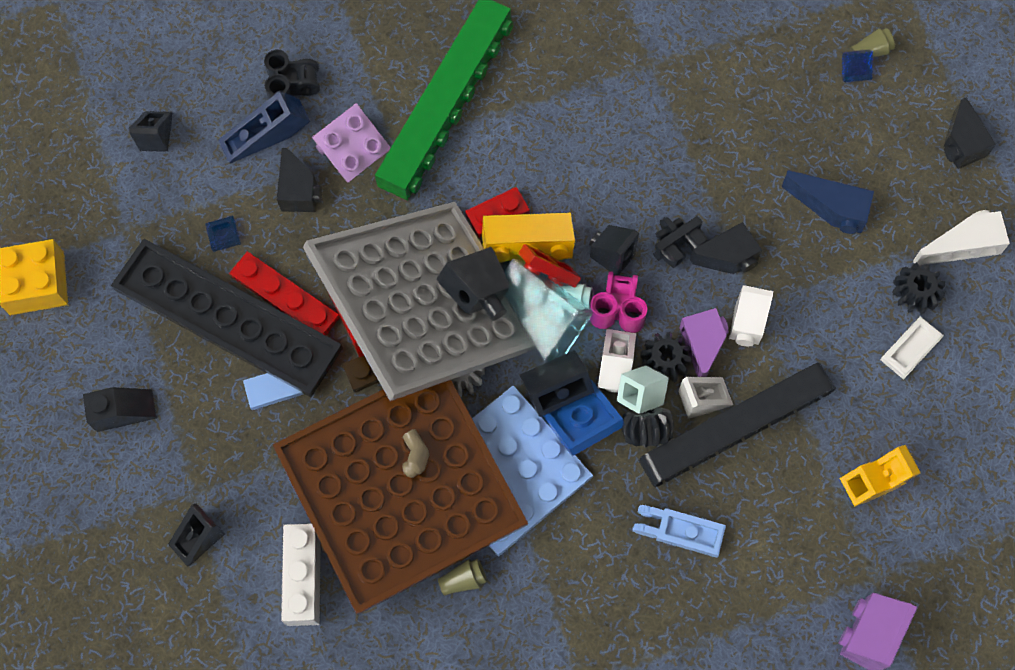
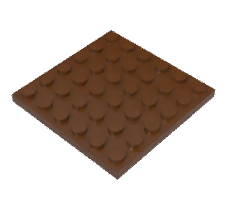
(375, 519)

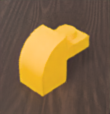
(880, 476)

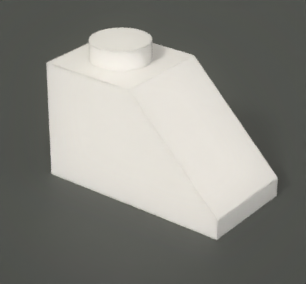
(750, 315)
(616, 358)

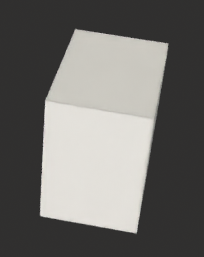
(704, 395)

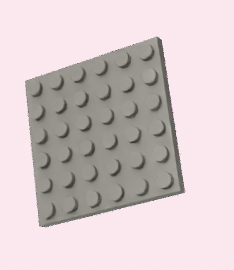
(397, 309)

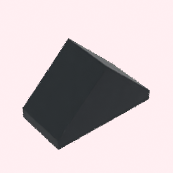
(152, 131)
(195, 535)

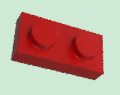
(507, 203)
(555, 269)

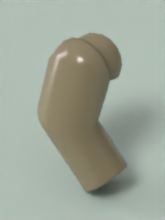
(418, 454)

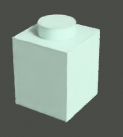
(642, 389)

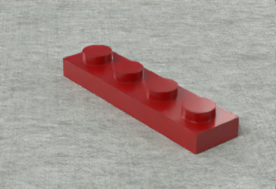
(283, 294)

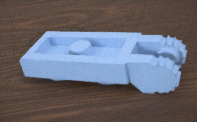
(682, 530)

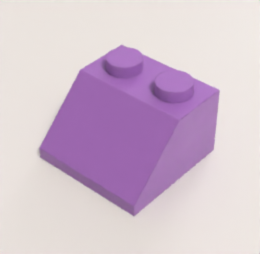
(876, 631)

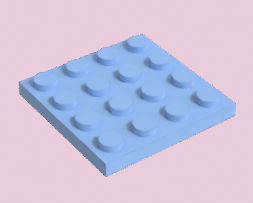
(530, 460)

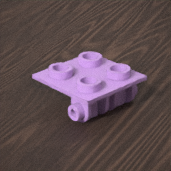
(351, 143)

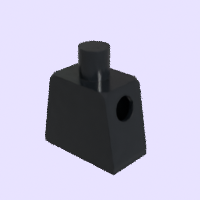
(476, 283)

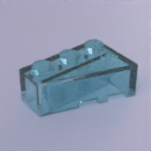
(545, 310)

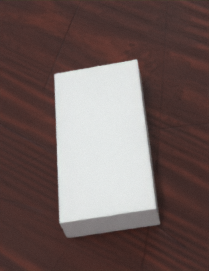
(911, 347)

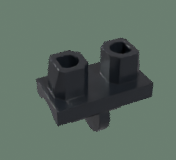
(675, 235)

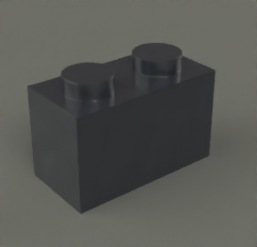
(557, 383)

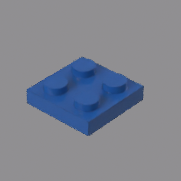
(584, 421)

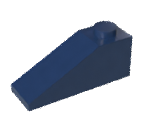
(266, 126)
(835, 202)

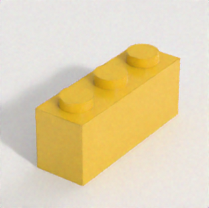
(545, 232)

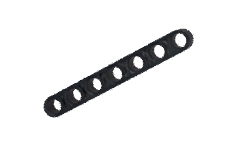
(736, 423)

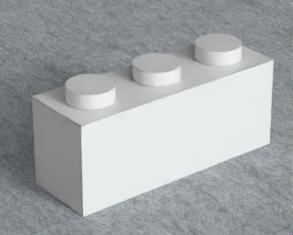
(300, 575)

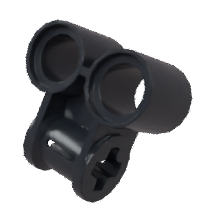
(292, 76)

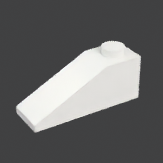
(974, 237)

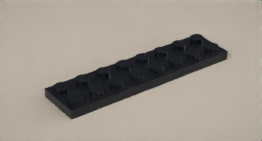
(227, 317)

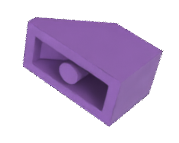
(705, 336)

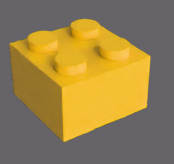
(32, 277)

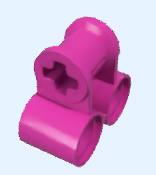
(619, 300)

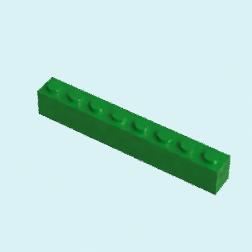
(444, 98)

